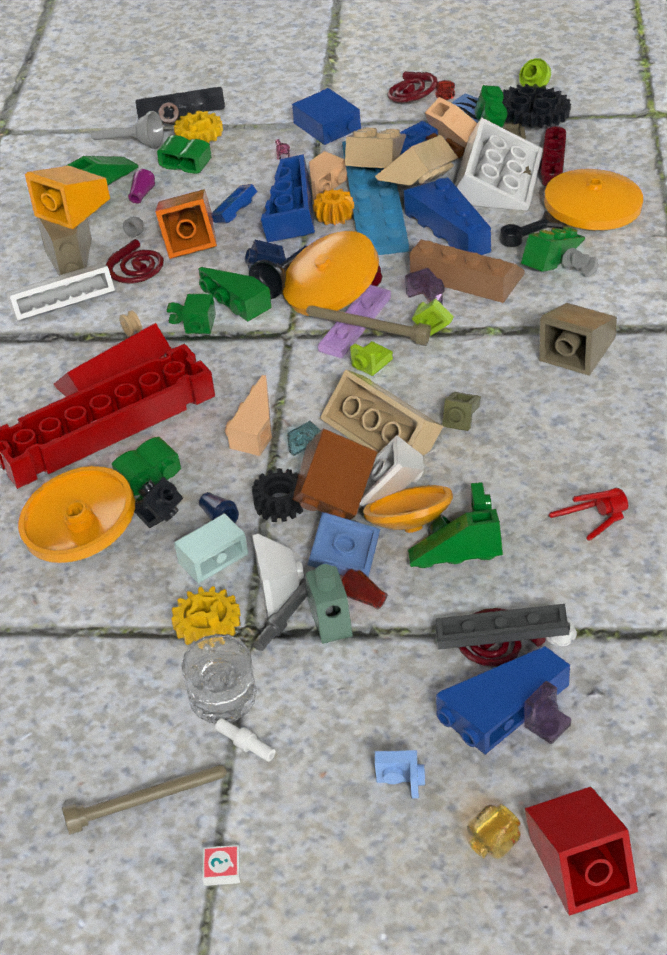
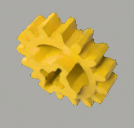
(199, 126)
(205, 615)

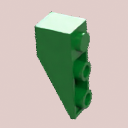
(105, 166)
(546, 248)
(236, 291)
(466, 538)

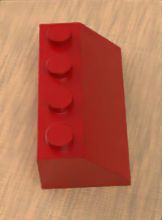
(124, 355)

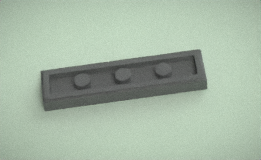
(501, 626)

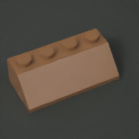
(467, 270)

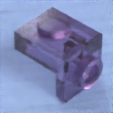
(424, 283)

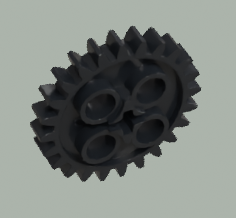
(536, 106)

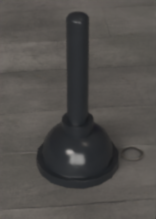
(272, 273)

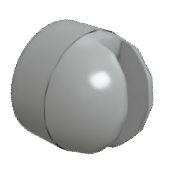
(133, 226)

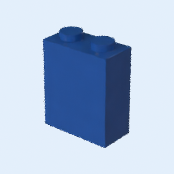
(326, 116)

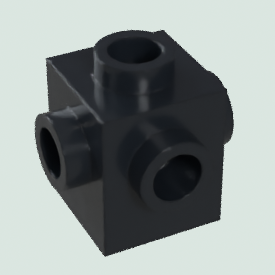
(157, 502)

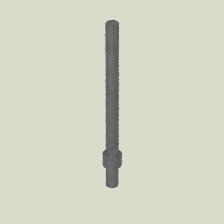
(278, 622)

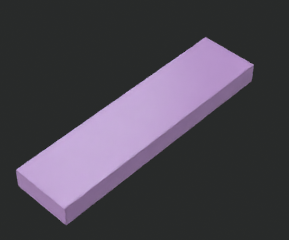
(344, 335)

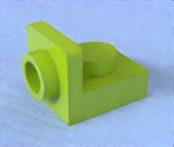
(432, 314)
(370, 358)

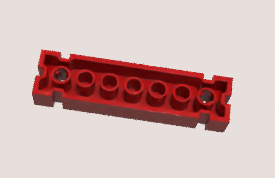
(103, 414)

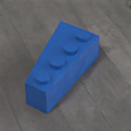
(290, 205)
(449, 215)

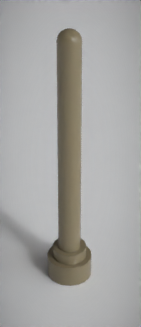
(418, 333)
(79, 816)

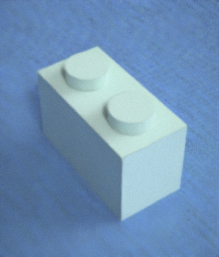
(211, 548)

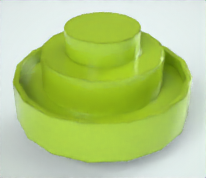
(535, 72)

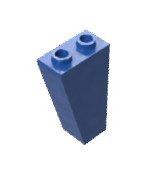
(494, 702)

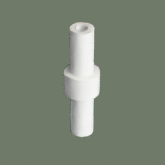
(245, 739)

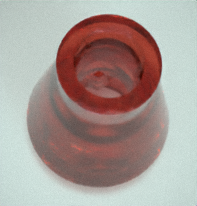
(363, 589)

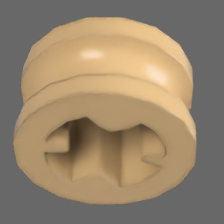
(130, 323)

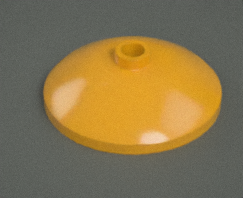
(409, 508)

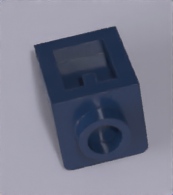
(263, 250)

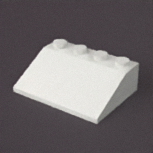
(490, 168)

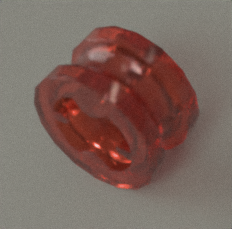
(445, 89)

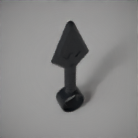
(547, 221)

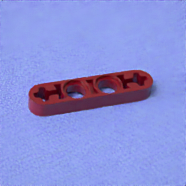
(553, 153)

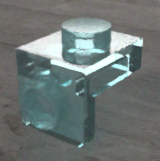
(301, 436)

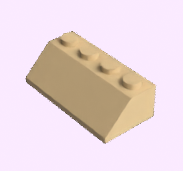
(420, 163)
(376, 416)

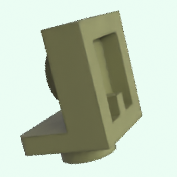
(459, 410)

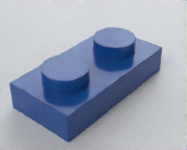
(417, 134)
(238, 199)

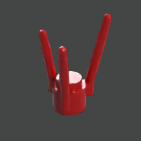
(607, 502)

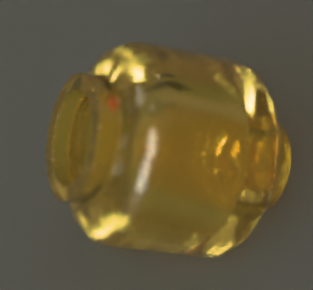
(494, 831)

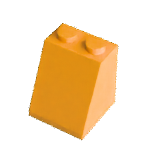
(66, 194)

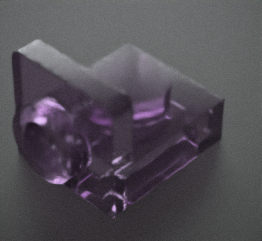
(543, 714)

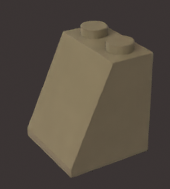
(66, 247)
(575, 337)

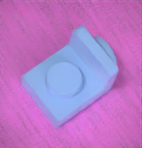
(399, 767)

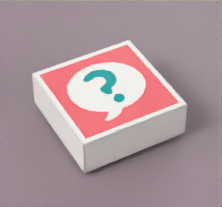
(221, 865)

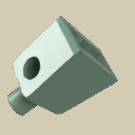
(326, 590)

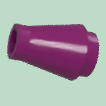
(141, 184)

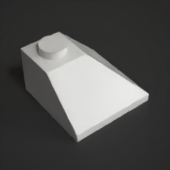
(393, 470)
(277, 572)

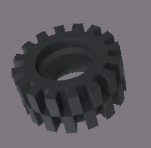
(276, 506)

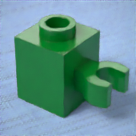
(197, 313)

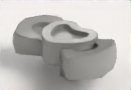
(580, 261)

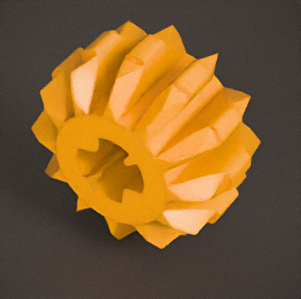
(333, 206)

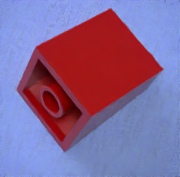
(582, 849)

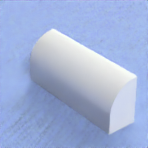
(60, 291)

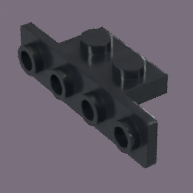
(186, 102)

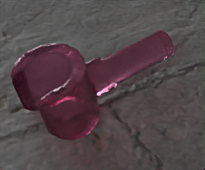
(282, 148)

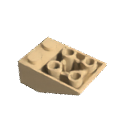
(373, 148)

